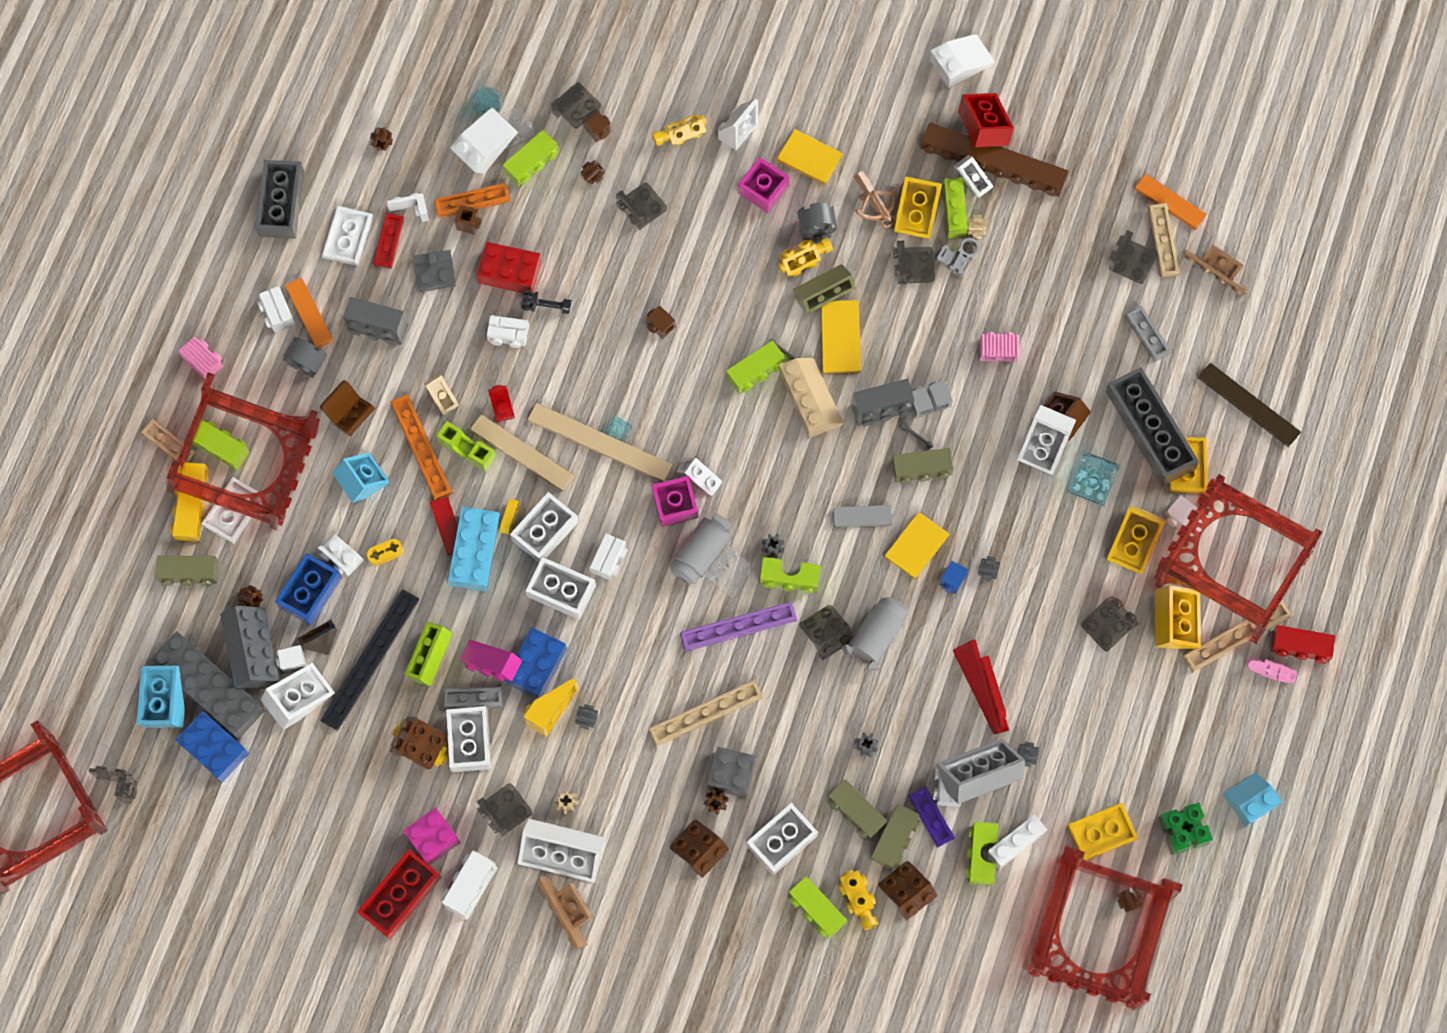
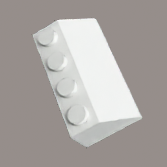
(561, 850)

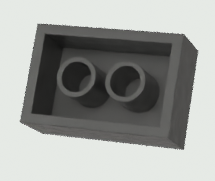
(375, 321)
(882, 402)

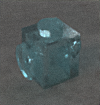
(487, 99)

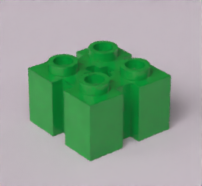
(1179, 839)

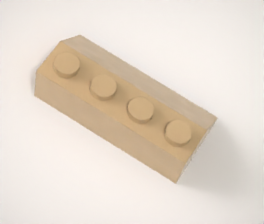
(810, 396)

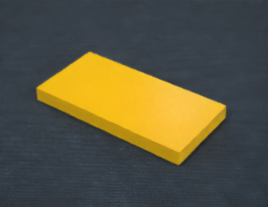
(841, 337)

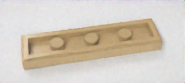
(1163, 240)

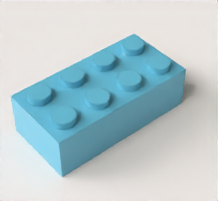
(474, 549)

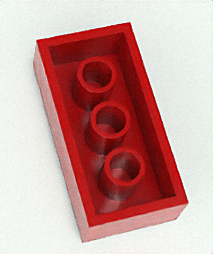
(399, 894)

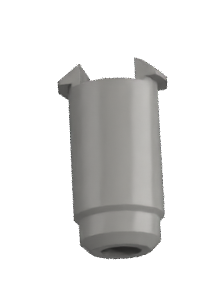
(701, 549)
(876, 632)

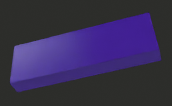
(931, 817)

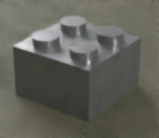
(731, 772)

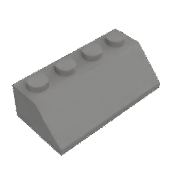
(981, 770)

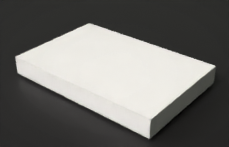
(347, 235)
(225, 521)

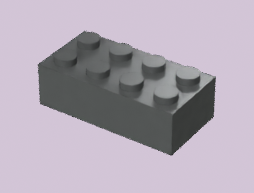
(279, 199)
(249, 647)

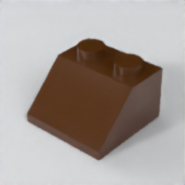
(1069, 406)

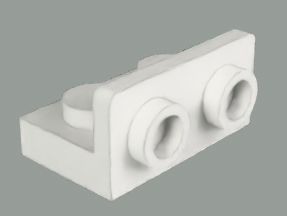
(341, 555)

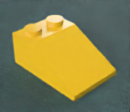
(918, 207)
(1136, 539)
(548, 708)

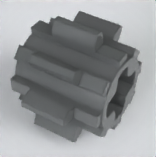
(769, 549)
(988, 568)
(586, 716)
(870, 740)
(1028, 753)

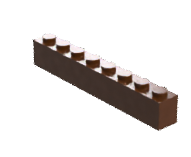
(995, 160)

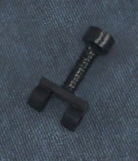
(534, 301)

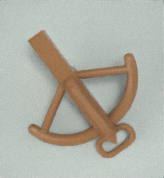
(871, 194)

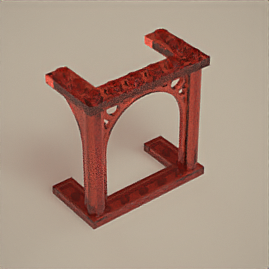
(299, 427)
(1175, 571)
(66, 840)
(1039, 963)

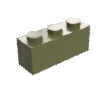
(824, 288)
(922, 465)
(187, 570)
(856, 810)
(895, 837)

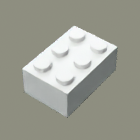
(1046, 439)
(544, 527)
(560, 588)
(468, 739)
(782, 839)
(469, 884)

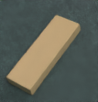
(164, 440)

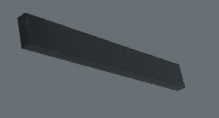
(370, 660)

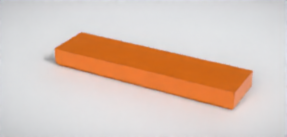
(475, 199)
(1176, 205)
(309, 313)

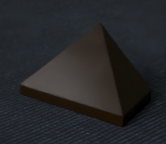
(320, 638)

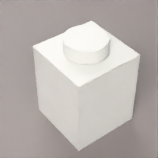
(291, 659)

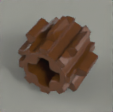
(381, 138)
(592, 172)
(250, 597)
(712, 804)
(1130, 899)

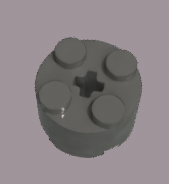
(817, 221)
(304, 356)

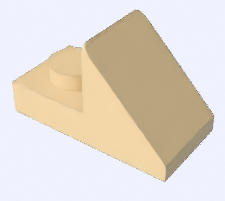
(441, 394)

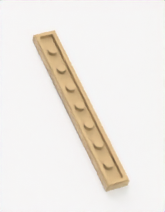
(600, 442)

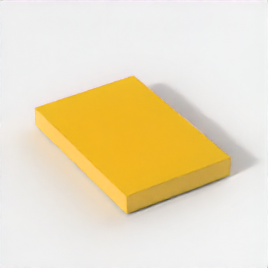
(810, 157)
(1197, 480)
(917, 545)
(1103, 831)

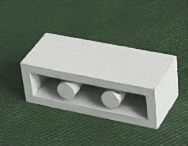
(1016, 842)

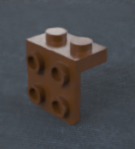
(346, 408)
(418, 742)
(699, 847)
(908, 889)

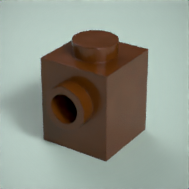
(598, 126)
(467, 219)
(660, 322)

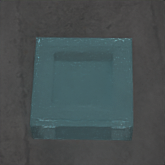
(618, 428)

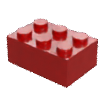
(985, 119)
(509, 268)

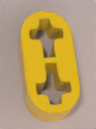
(509, 516)
(386, 556)

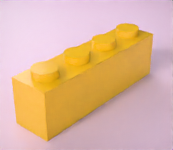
(189, 509)

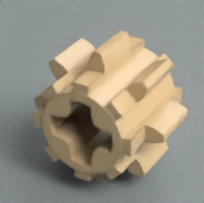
(977, 226)
(562, 797)

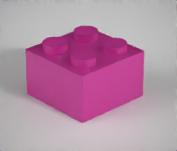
(763, 185)
(675, 501)
(432, 836)

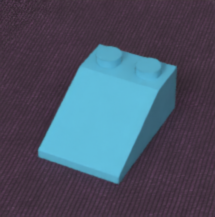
(160, 698)

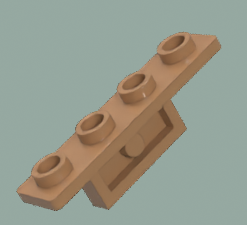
(1220, 264)
(569, 909)

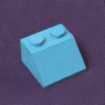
(360, 476)
(1252, 799)

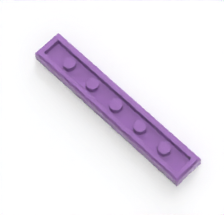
(738, 626)

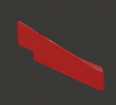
(983, 685)

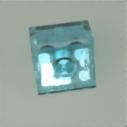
(1094, 478)

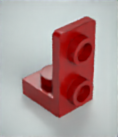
(501, 403)

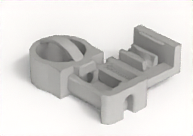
(959, 260)

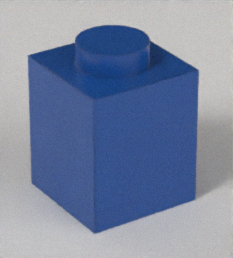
(953, 577)

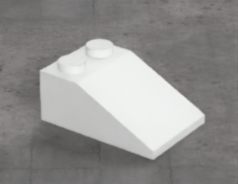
(960, 59)
(739, 125)
(484, 141)
(296, 696)

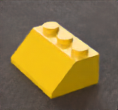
(1177, 618)

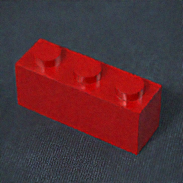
(1303, 644)

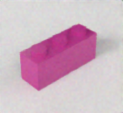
(490, 660)

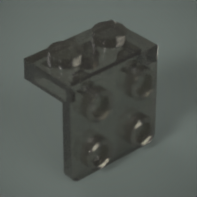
(576, 105)
(641, 205)
(1132, 259)
(913, 264)
(1109, 623)
(827, 631)
(125, 787)
(504, 809)

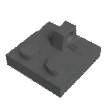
(434, 270)

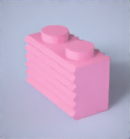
(999, 347)
(200, 358)

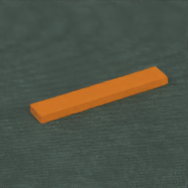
(421, 447)

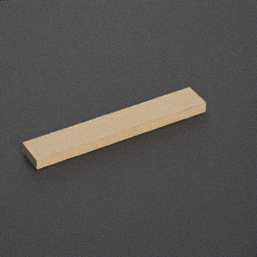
(522, 453)
(1230, 640)
(705, 713)

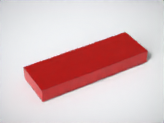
(389, 240)
(446, 523)

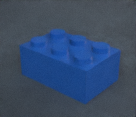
(308, 589)
(540, 660)
(212, 746)

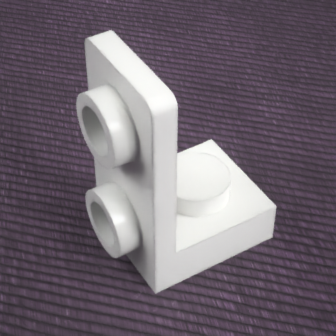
(414, 200)
(699, 475)

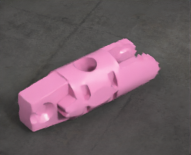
(1272, 670)

